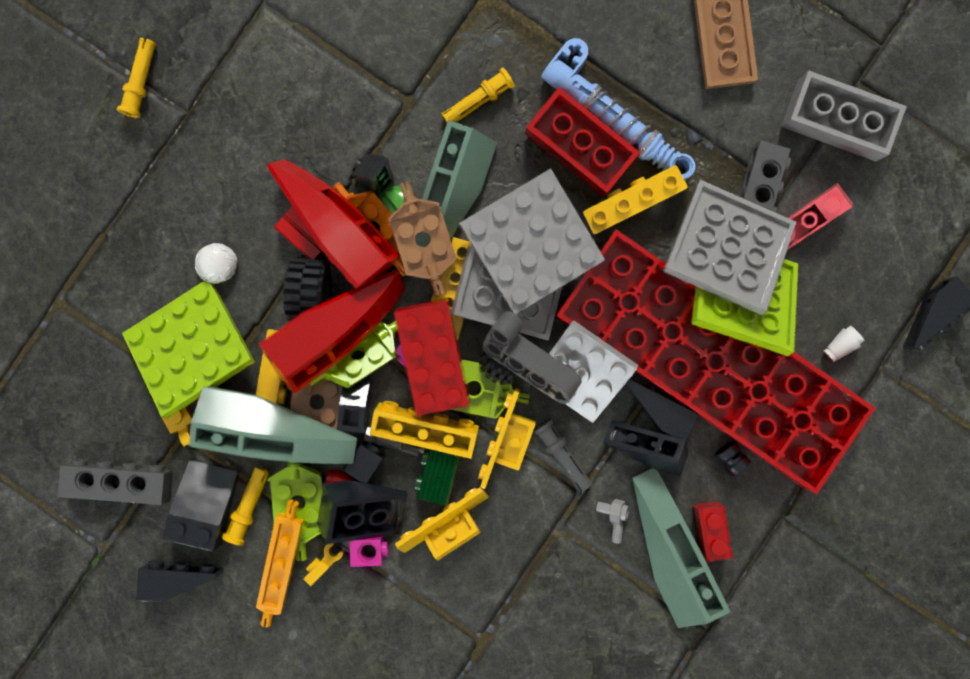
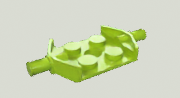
(378, 351)
(492, 395)
(301, 481)

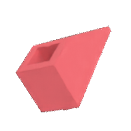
(819, 213)

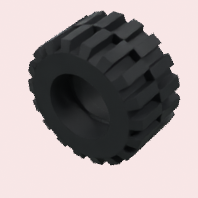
(305, 286)

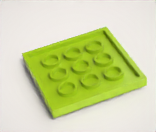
(770, 331)
(187, 348)

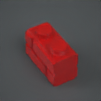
(297, 233)
(712, 531)

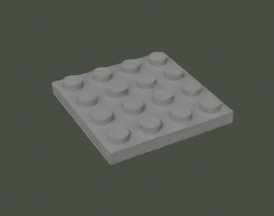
(532, 241)
(730, 247)
(481, 301)

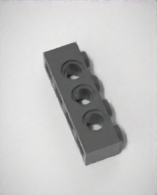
(777, 160)
(74, 482)

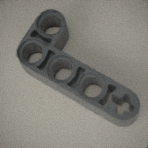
(530, 361)

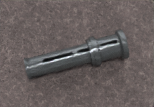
(556, 445)

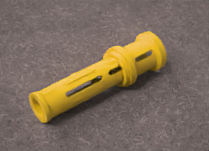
(134, 89)
(488, 91)
(243, 516)

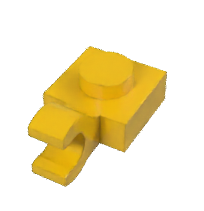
(180, 423)
(318, 566)

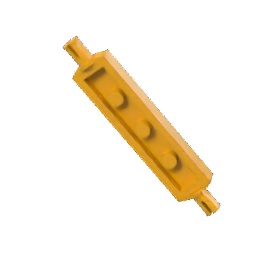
(279, 563)

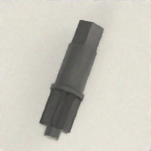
(401, 447)

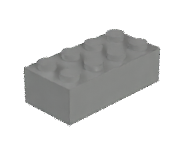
(843, 116)

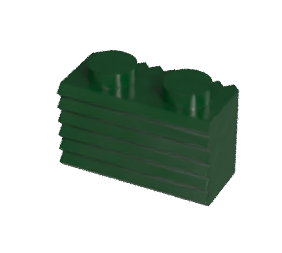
(437, 477)

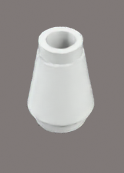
(843, 344)

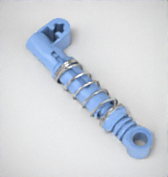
(608, 111)

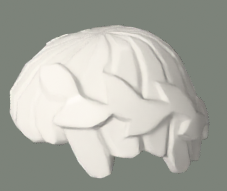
(216, 263)

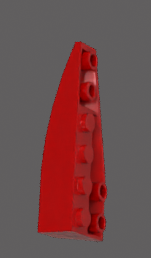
(336, 225)
(330, 331)

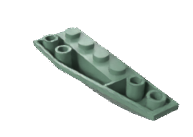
(457, 175)
(264, 430)
(675, 557)

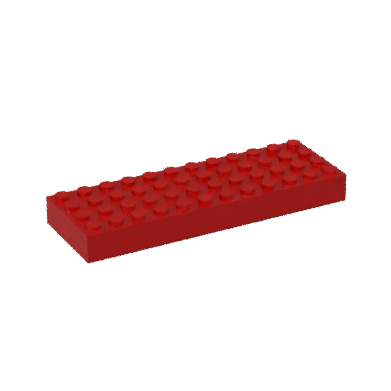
(755, 396)

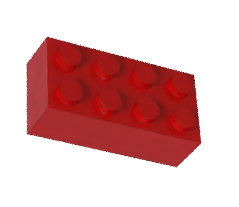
(581, 142)
(432, 356)

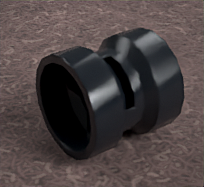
(732, 458)

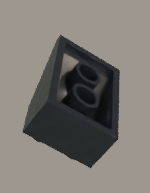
(201, 506)
(359, 511)

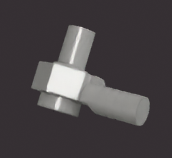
(617, 512)

